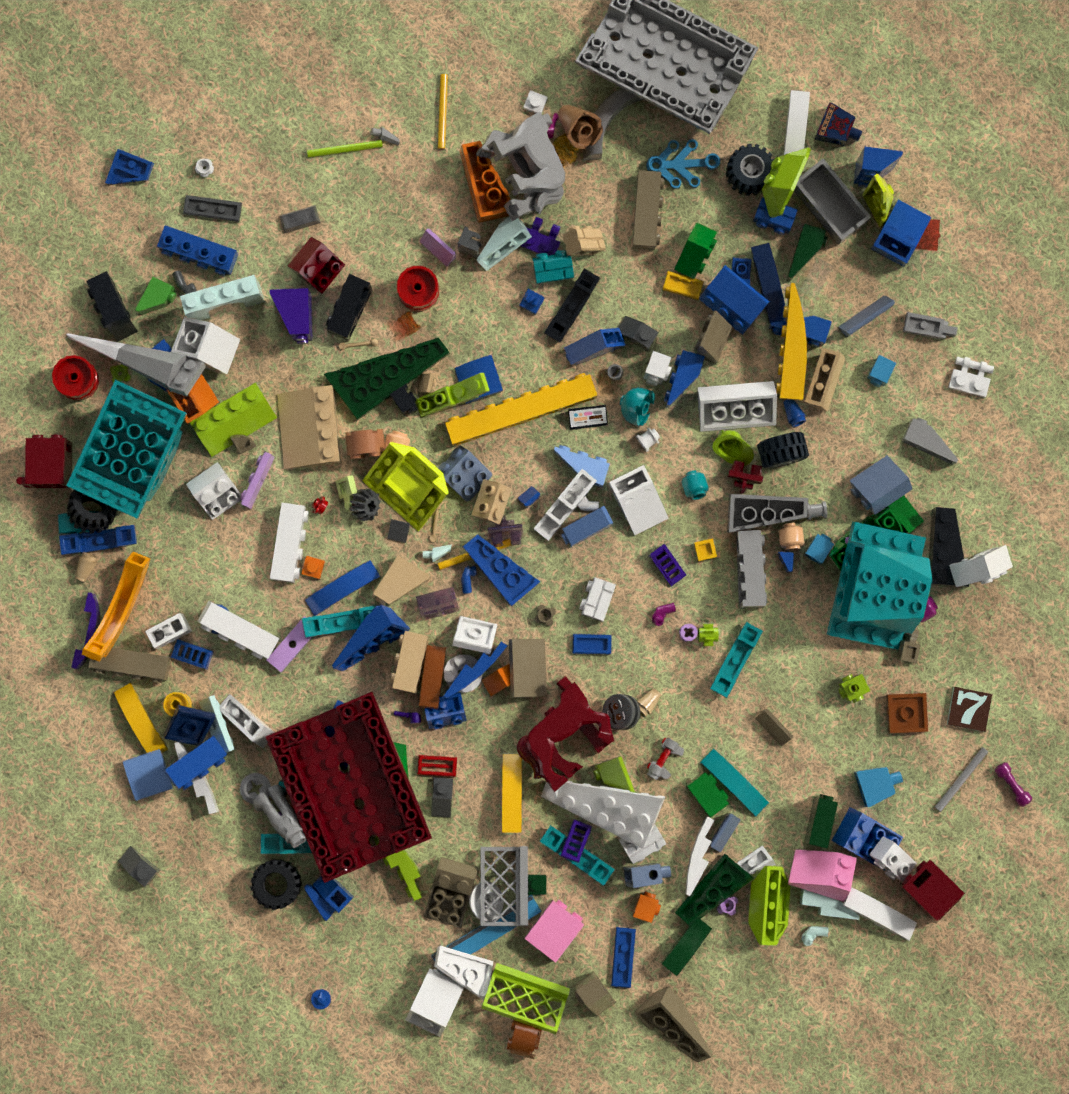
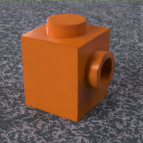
(646, 907)

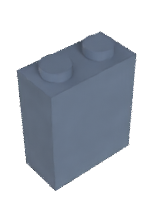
(880, 485)

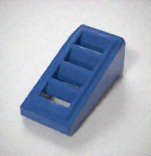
(207, 658)
(320, 903)

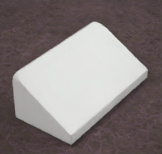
(756, 861)

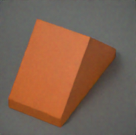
(497, 680)

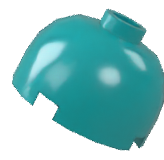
(636, 405)

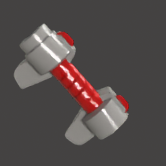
(657, 769)

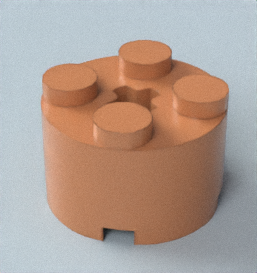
(365, 442)

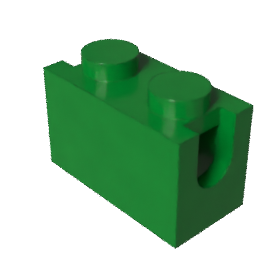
(707, 794)

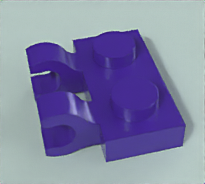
(541, 243)

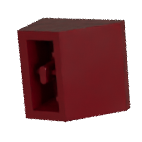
(316, 265)

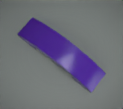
(92, 607)

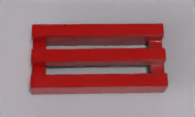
(420, 765)

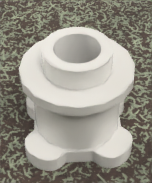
(648, 439)

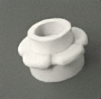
(204, 172)

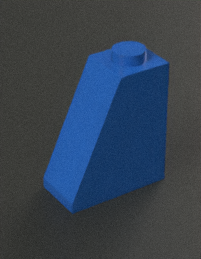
(594, 345)

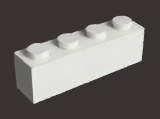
(288, 543)
(237, 629)

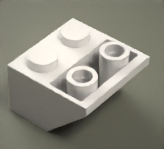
(214, 491)

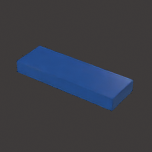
(623, 957)

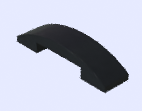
(572, 305)

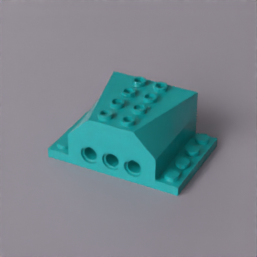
(128, 450)
(880, 586)

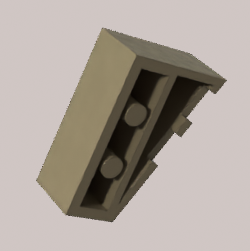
(593, 994)

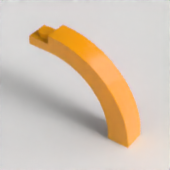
(119, 609)

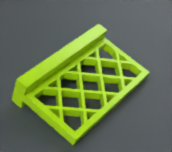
(533, 985)

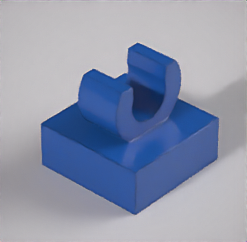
(532, 301)

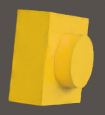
(705, 550)

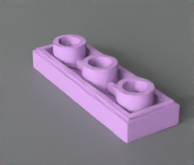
(256, 480)
(284, 653)

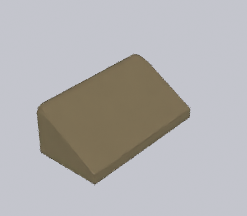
(774, 727)

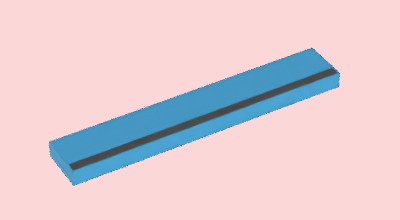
(484, 935)

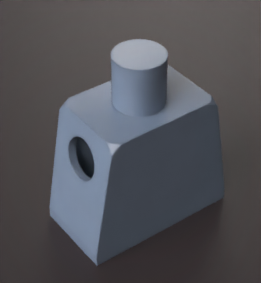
(638, 875)

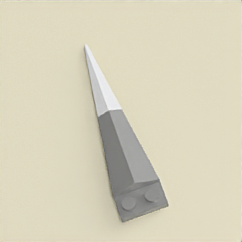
(165, 368)

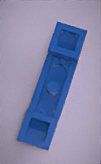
(104, 540)
(342, 587)

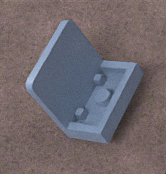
(464, 472)

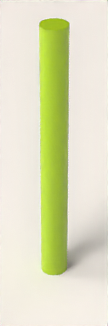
(344, 148)

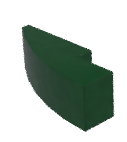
(686, 947)

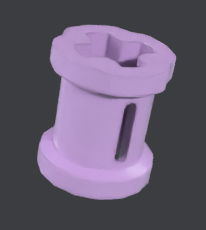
(694, 632)

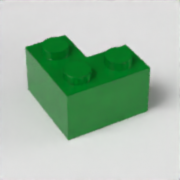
(697, 248)

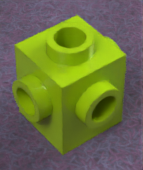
(860, 688)

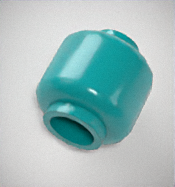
(695, 485)

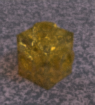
(565, 150)

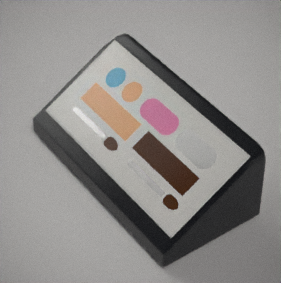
(587, 417)

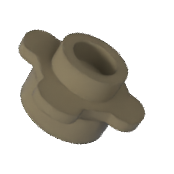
(541, 611)

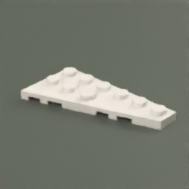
(613, 809)

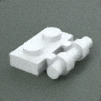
(968, 382)

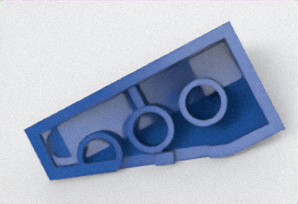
(375, 629)

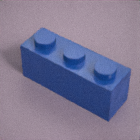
(196, 764)

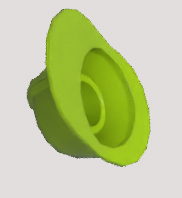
(732, 447)

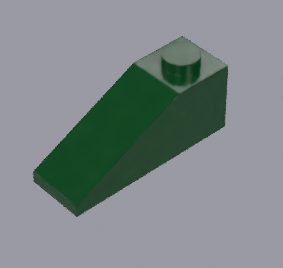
(808, 246)

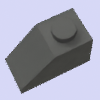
(638, 332)
(138, 866)

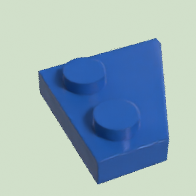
(128, 168)

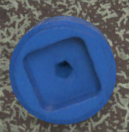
(321, 999)

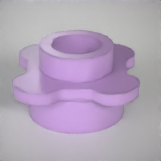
(731, 908)

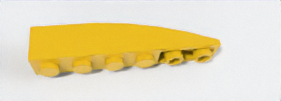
(794, 349)

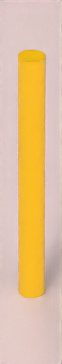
(442, 111)
(465, 557)

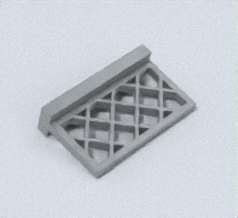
(521, 891)

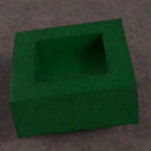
(536, 884)

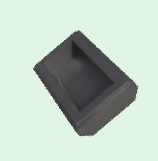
(299, 219)

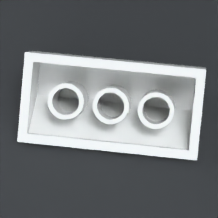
(737, 406)

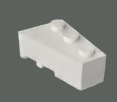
(982, 567)

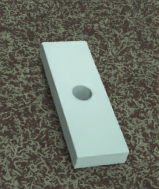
(219, 724)

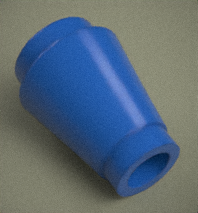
(794, 413)

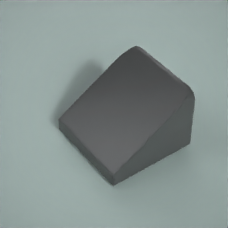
(398, 531)

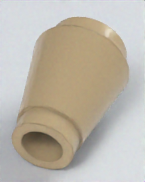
(85, 566)
(648, 702)

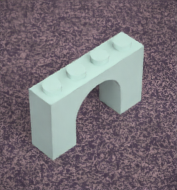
(244, 290)

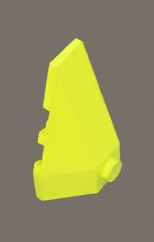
(879, 198)

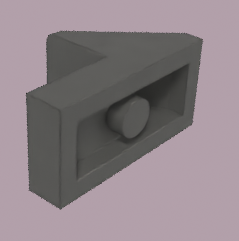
(442, 797)

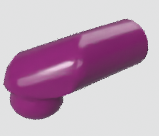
(660, 613)

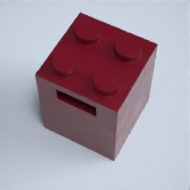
(47, 462)
(936, 894)

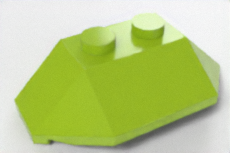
(783, 180)
(769, 905)

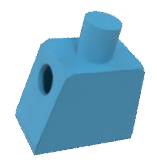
(876, 784)

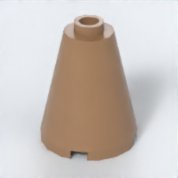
(580, 126)

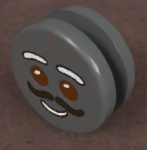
(622, 710)

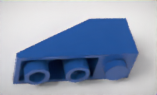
(816, 329)
(687, 372)

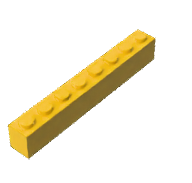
(521, 410)

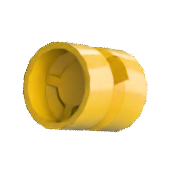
(173, 700)

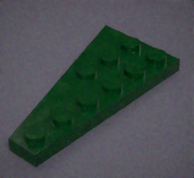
(373, 380)

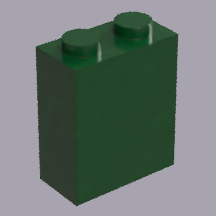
(821, 821)

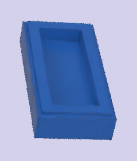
(591, 644)

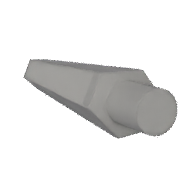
(385, 135)

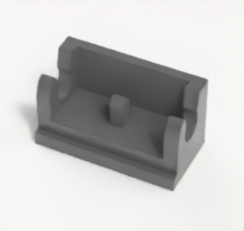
(468, 245)

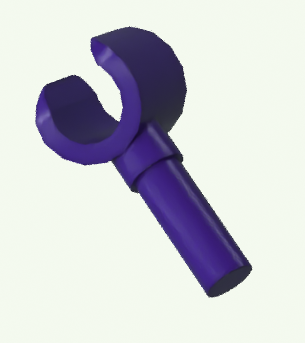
(414, 717)

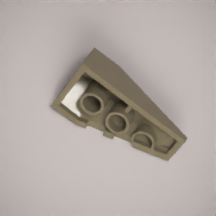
(671, 1017)

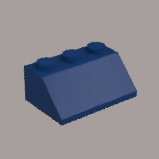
(873, 162)
(734, 300)

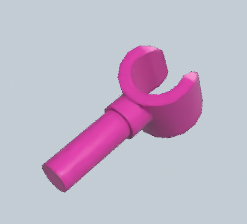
(550, 132)

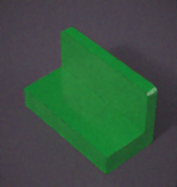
(906, 514)

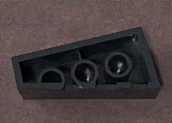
(944, 546)

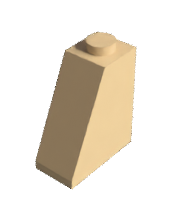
(399, 581)

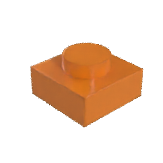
(313, 567)

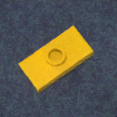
(683, 285)

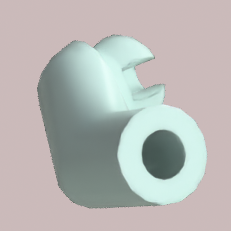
(812, 932)

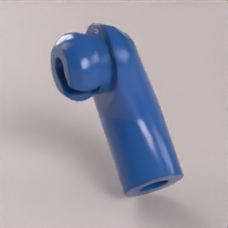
(466, 579)

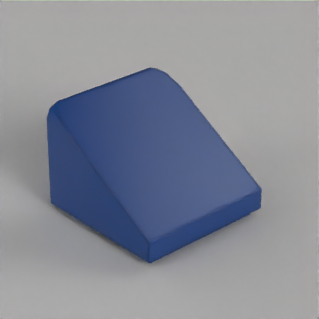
(529, 497)
(787, 560)

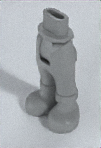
(285, 825)

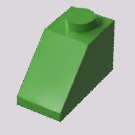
(156, 296)

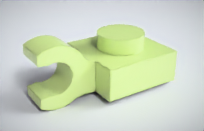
(346, 487)

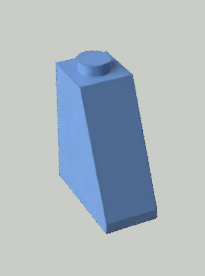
(587, 526)

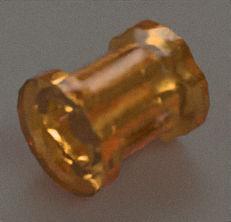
(409, 323)

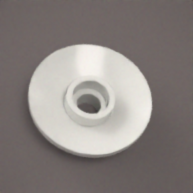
(490, 896)

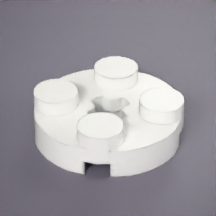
(453, 666)

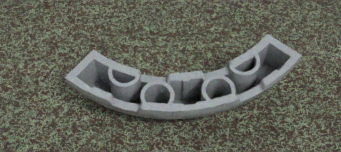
(607, 112)

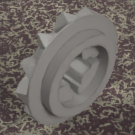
(246, 786)

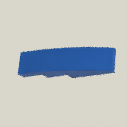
(470, 674)

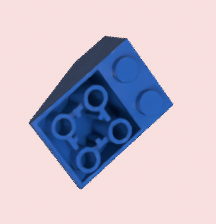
(901, 233)
(861, 834)

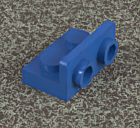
(449, 712)

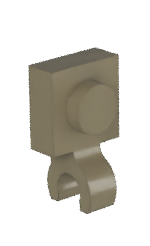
(908, 649)

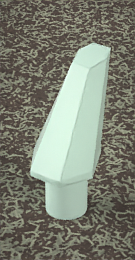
(437, 552)

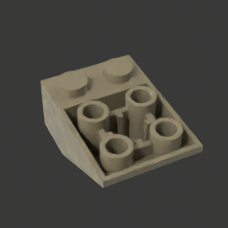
(713, 337)
(450, 892)

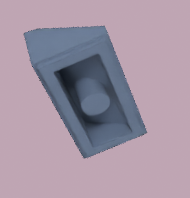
(724, 832)

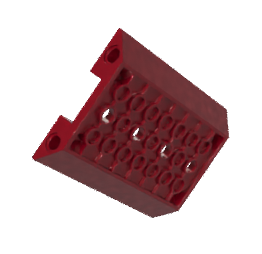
(327, 796)

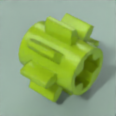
(708, 635)

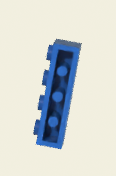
(198, 250)

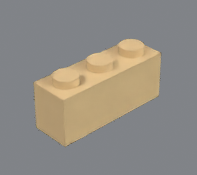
(825, 379)

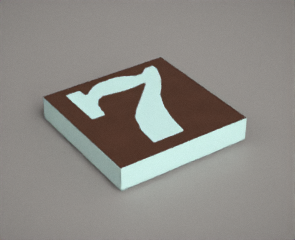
(969, 709)

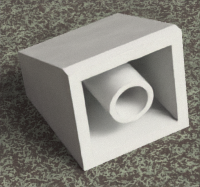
(206, 343)
(434, 1002)

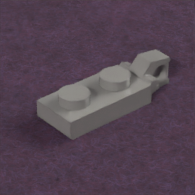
(928, 326)

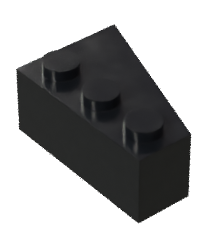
(111, 306)
(349, 307)

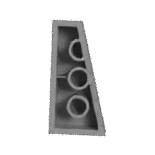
(763, 510)
(750, 569)

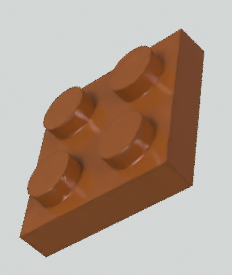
(907, 713)

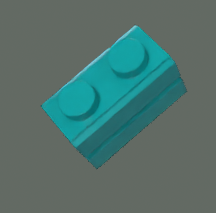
(553, 267)

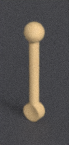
(342, 345)
(433, 538)

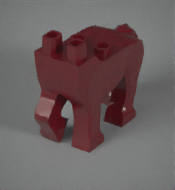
(572, 714)

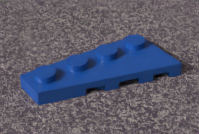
(501, 571)

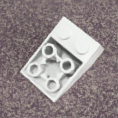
(638, 500)

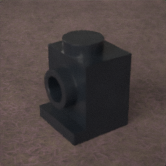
(404, 400)

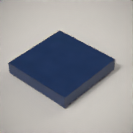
(189, 725)

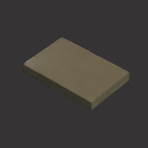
(527, 668)

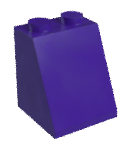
(296, 312)

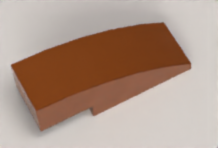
(432, 677)

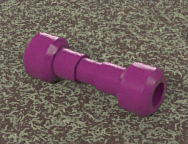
(1022, 797)

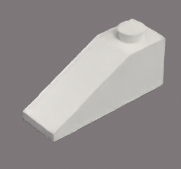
(245, 721)

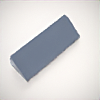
(866, 315)

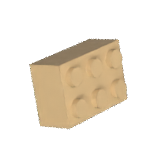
(409, 662)

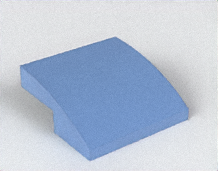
(147, 774)

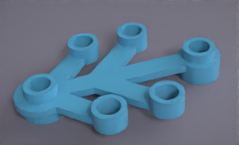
(680, 164)

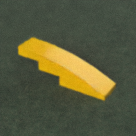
(512, 793)

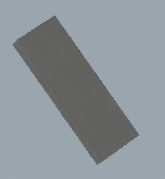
(212, 208)

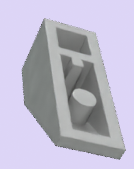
(925, 438)

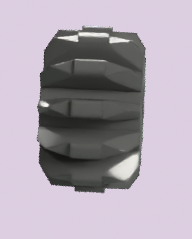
(365, 504)

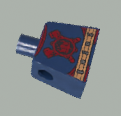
(837, 126)

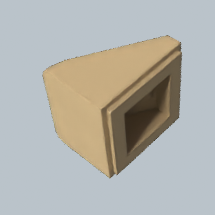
(426, 383)

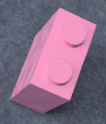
(555, 930)

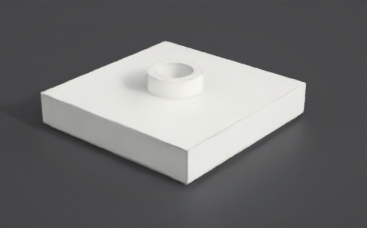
(475, 634)

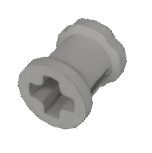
(817, 510)

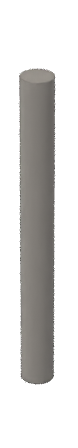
(961, 779)

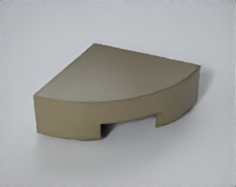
(242, 443)

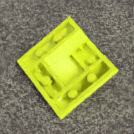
(407, 483)

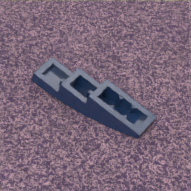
(769, 281)

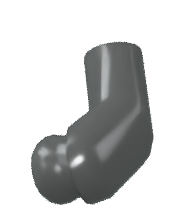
(181, 284)

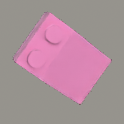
(823, 873)

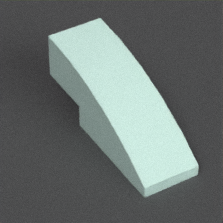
(827, 905)

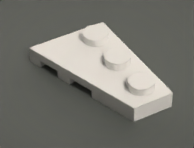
(465, 969)

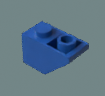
(333, 893)

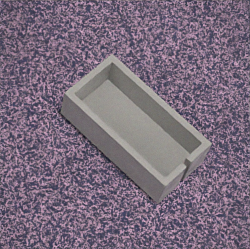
(831, 202)

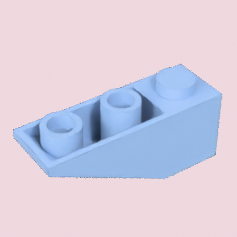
(576, 461)

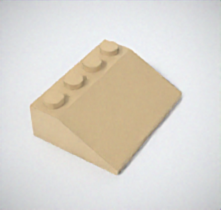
(309, 427)

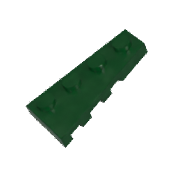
(715, 888)

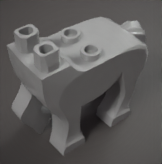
(534, 161)

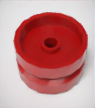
(425, 297)
(65, 372)

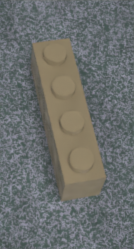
(646, 210)
(134, 663)

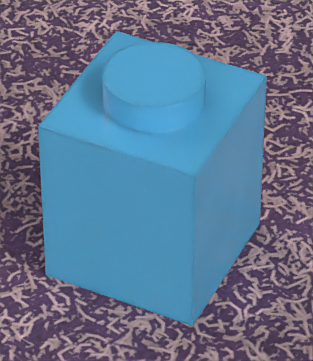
(881, 371)
(819, 548)

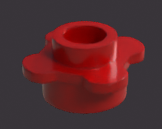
(319, 505)

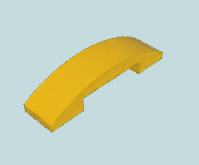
(139, 719)

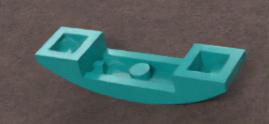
(335, 622)
(736, 659)
(735, 782)
(588, 862)

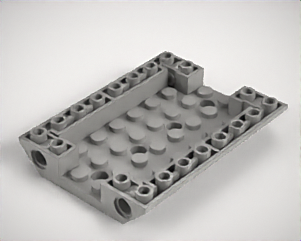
(675, 42)

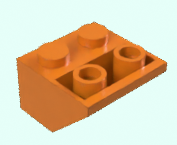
(197, 401)

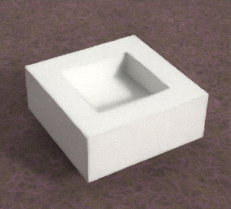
(535, 102)

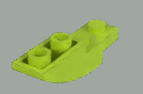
(452, 395)
(407, 871)

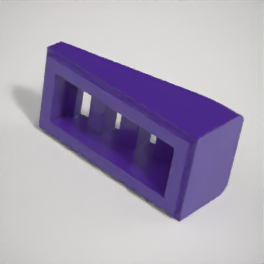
(653, 555)
(585, 827)

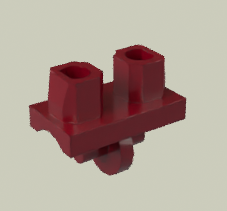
(737, 473)

